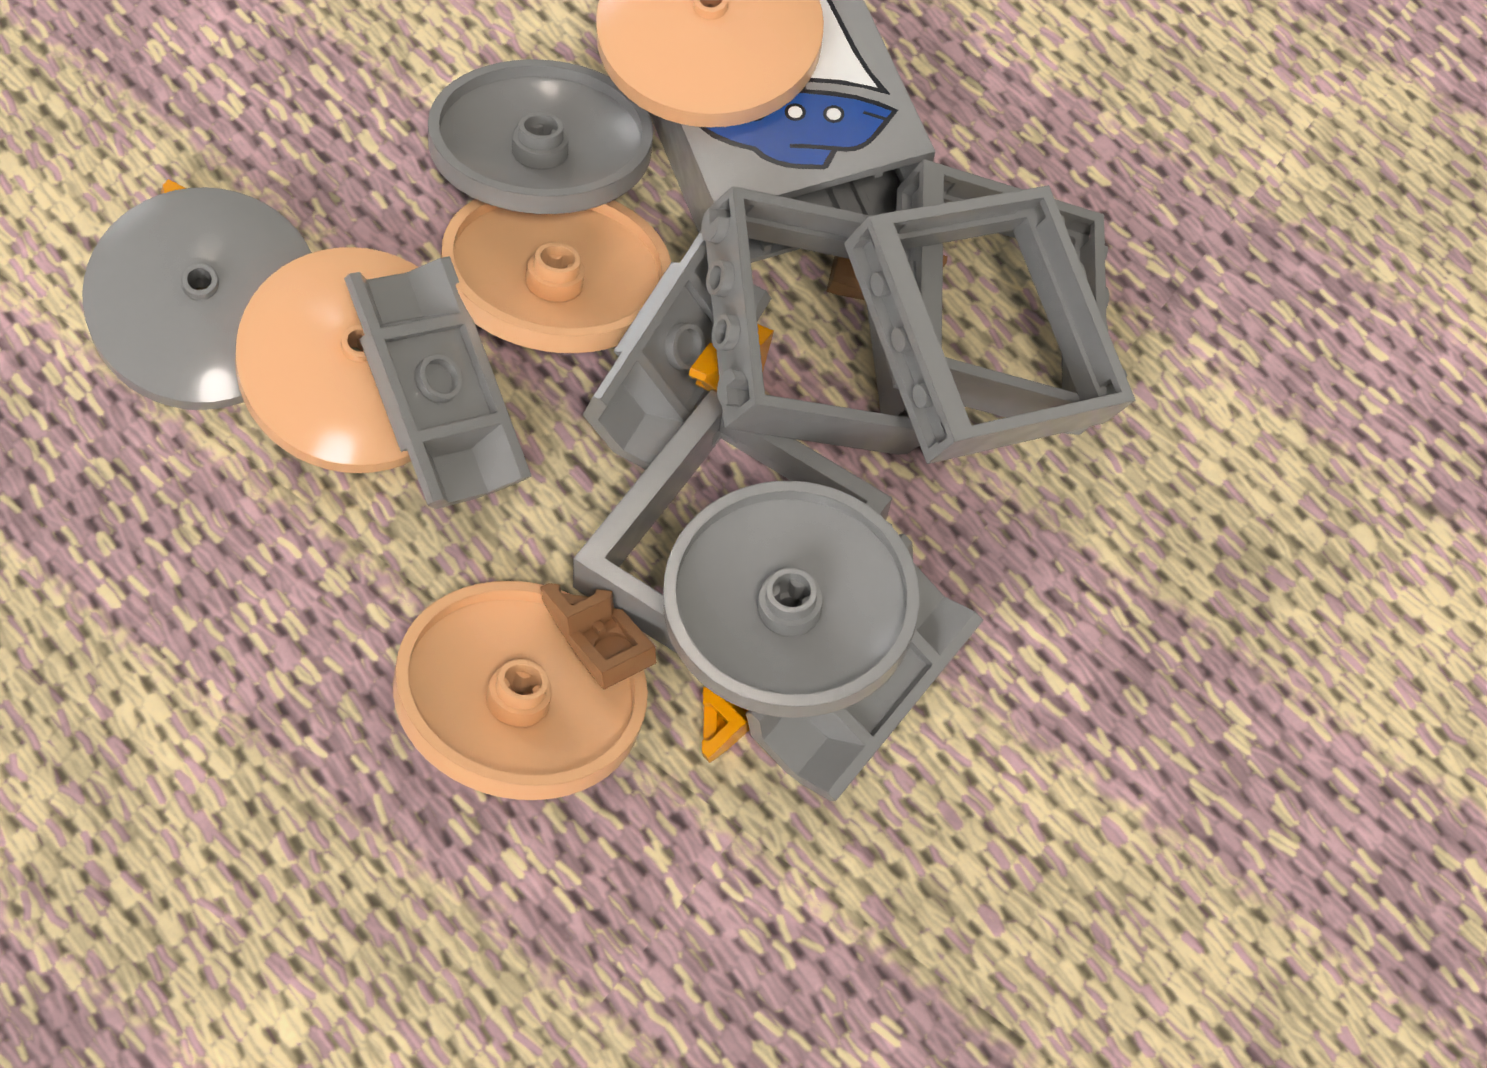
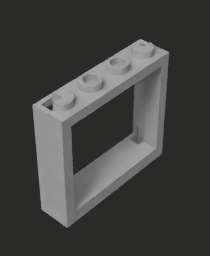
(735, 335)
(913, 345)
(978, 386)
(600, 558)

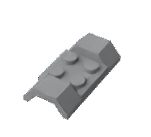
(437, 383)
(650, 383)
(834, 747)

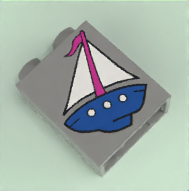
(833, 145)

